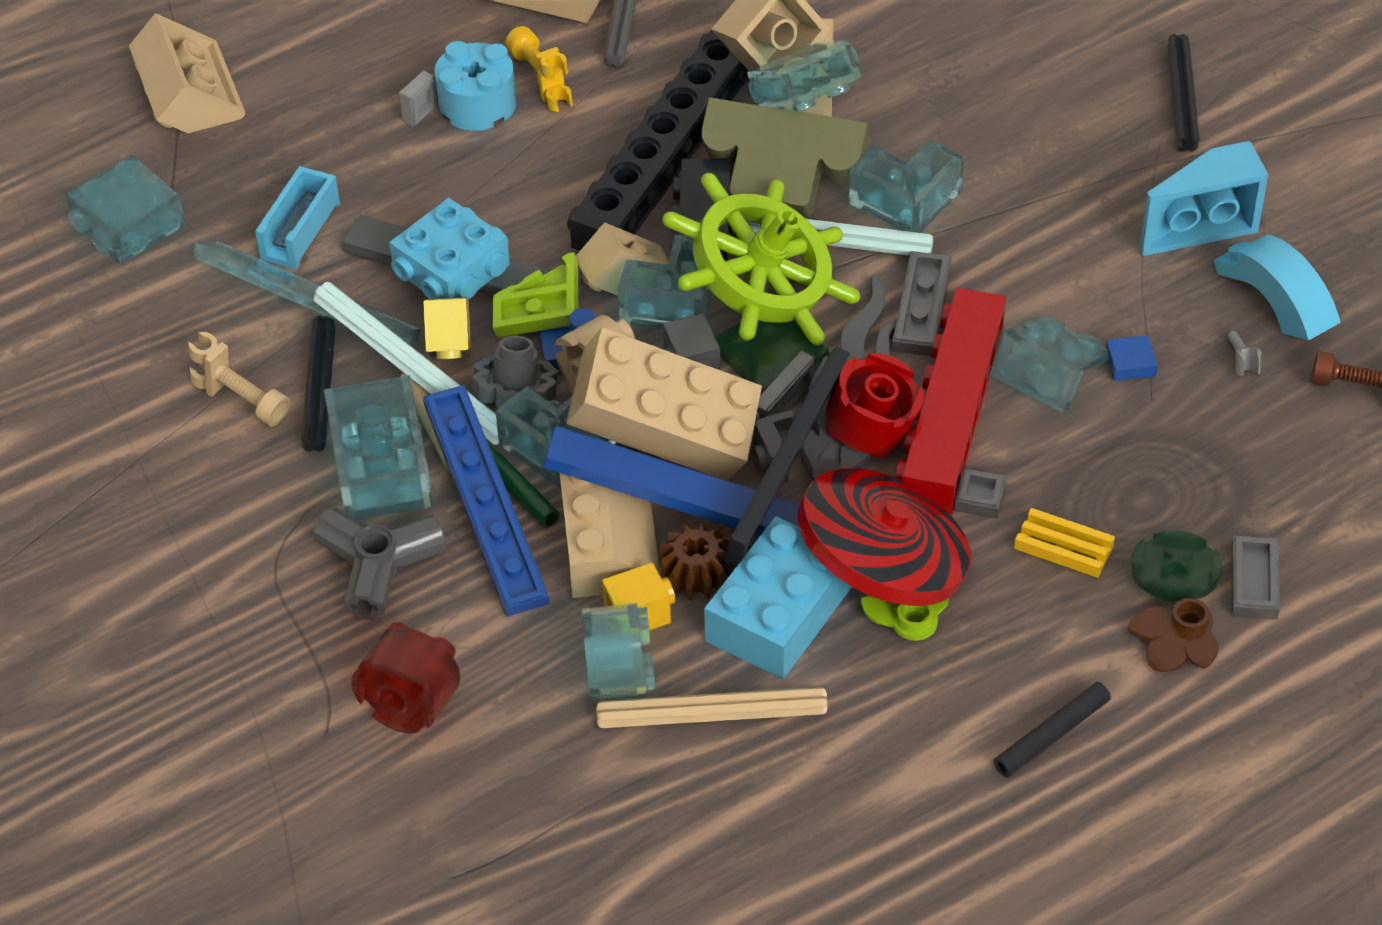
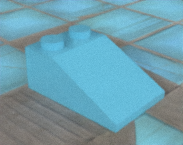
(1206, 201)

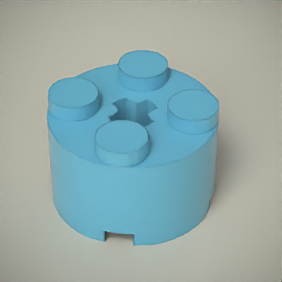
(475, 85)

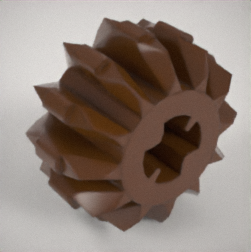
(694, 560)

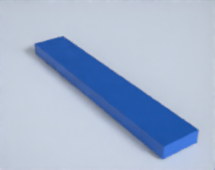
(657, 480)
(486, 501)

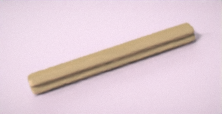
(711, 707)

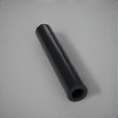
(1052, 729)

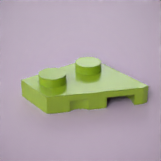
(538, 301)

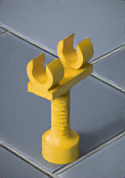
(549, 65)

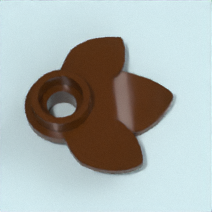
(1174, 639)

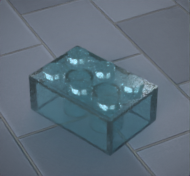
(378, 447)

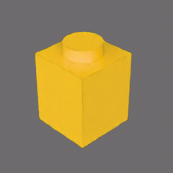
(642, 587)

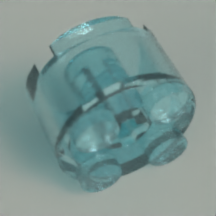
(615, 651)

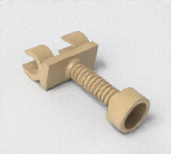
(215, 361)

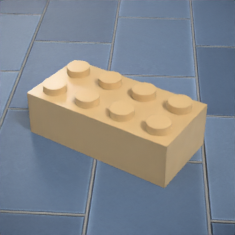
(664, 404)

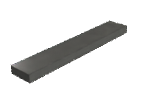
(371, 240)

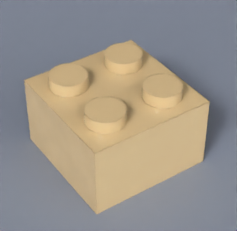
(768, 29)

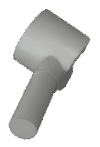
(1245, 357)

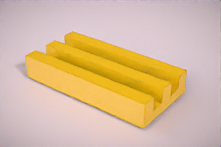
(1067, 537)

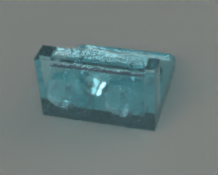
(1046, 360)

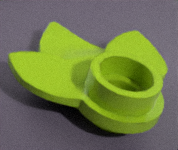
(900, 617)

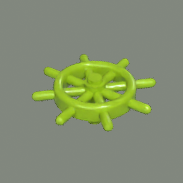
(761, 258)

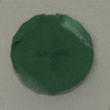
(1176, 566)

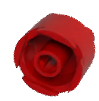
(873, 404)

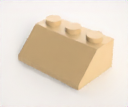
(184, 76)
(604, 534)

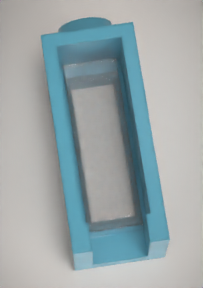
(297, 217)

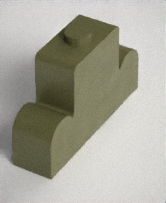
(783, 147)

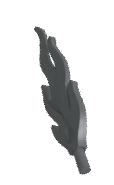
(821, 451)

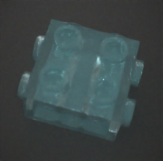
(805, 75)
(125, 209)

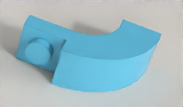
(1286, 281)

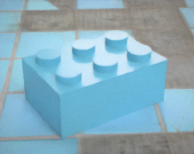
(773, 601)

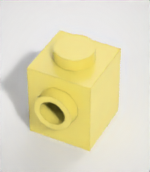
(447, 326)

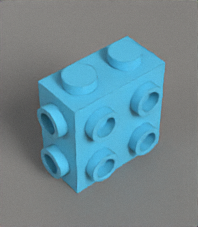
(449, 252)

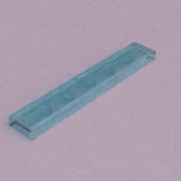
(285, 283)

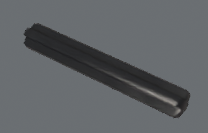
(1183, 92)
(318, 378)

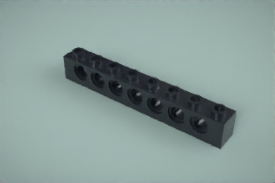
(655, 150)

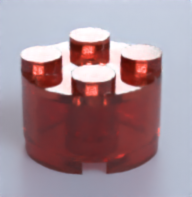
(407, 678)

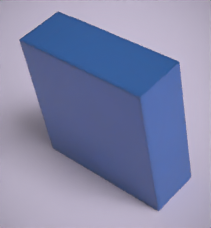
(1131, 357)

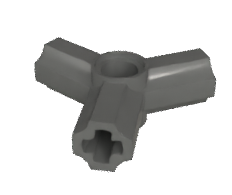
(376, 554)

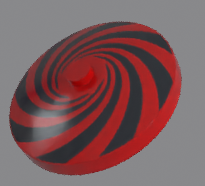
(883, 537)

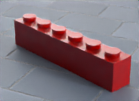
(953, 395)

